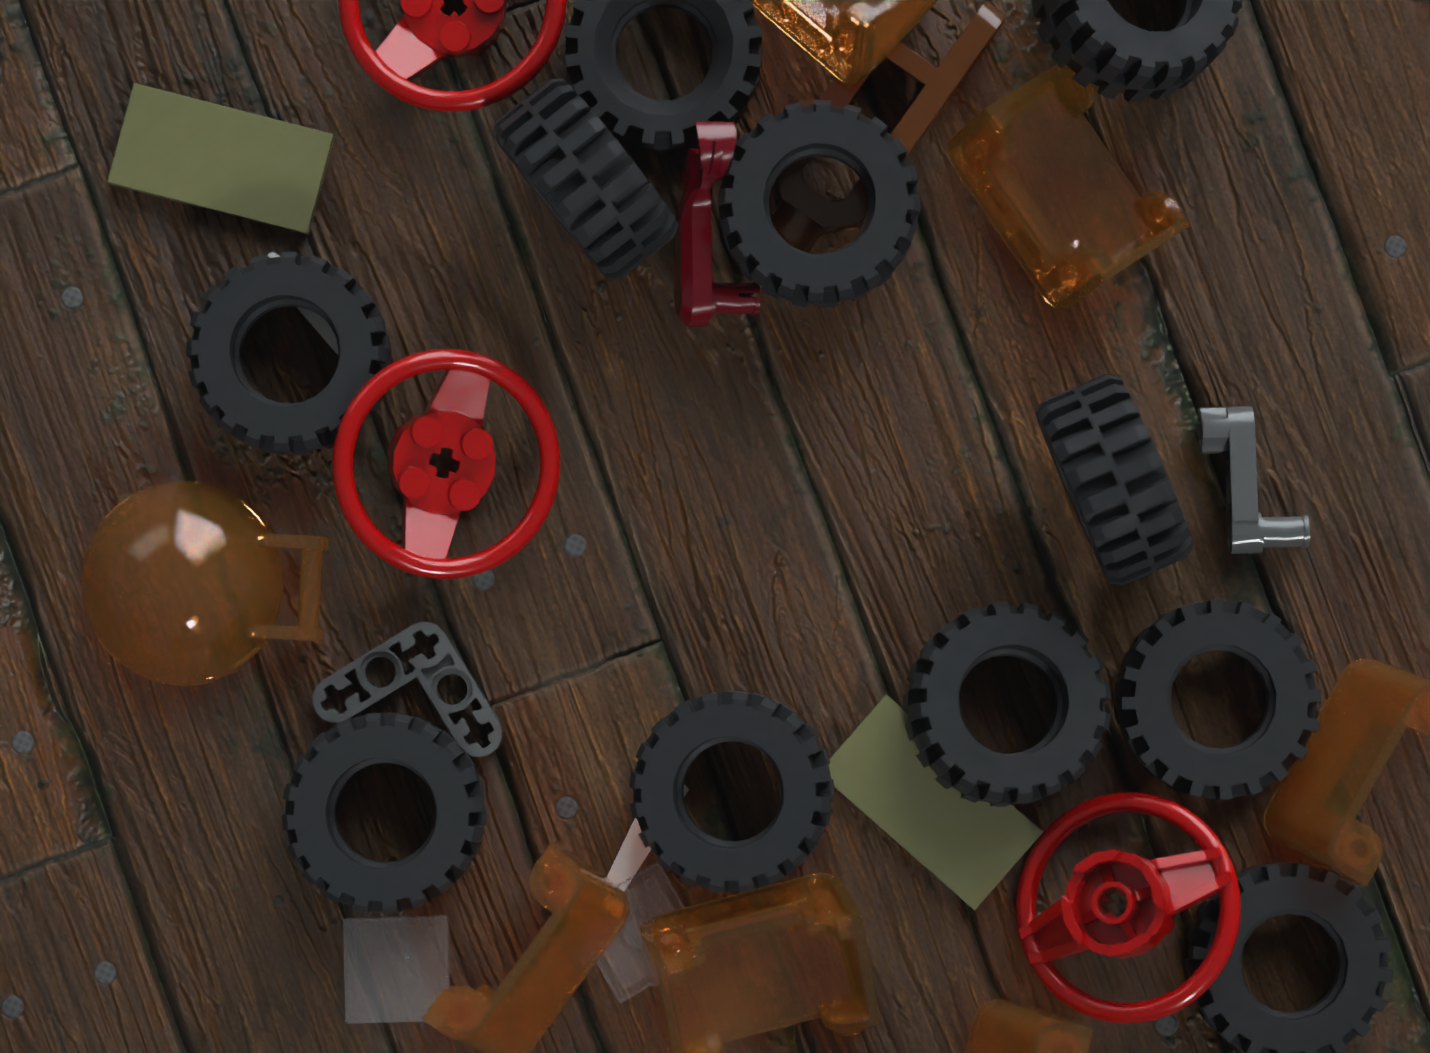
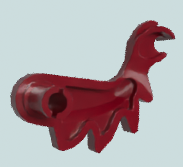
(694, 289)

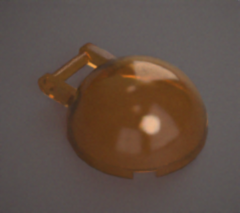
(193, 582)

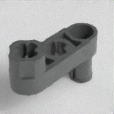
(1233, 434)

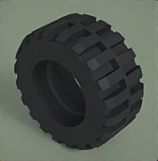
(1130, 59)
(826, 133)
(585, 178)
(233, 311)
(1114, 479)
(1061, 662)
(661, 803)
(313, 822)

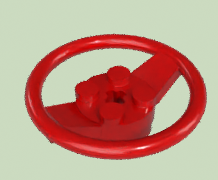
(429, 35)
(432, 501)
(1154, 895)

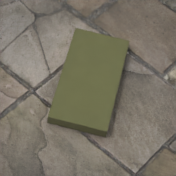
(221, 159)
(953, 838)

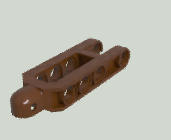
(807, 214)

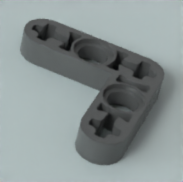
(429, 675)

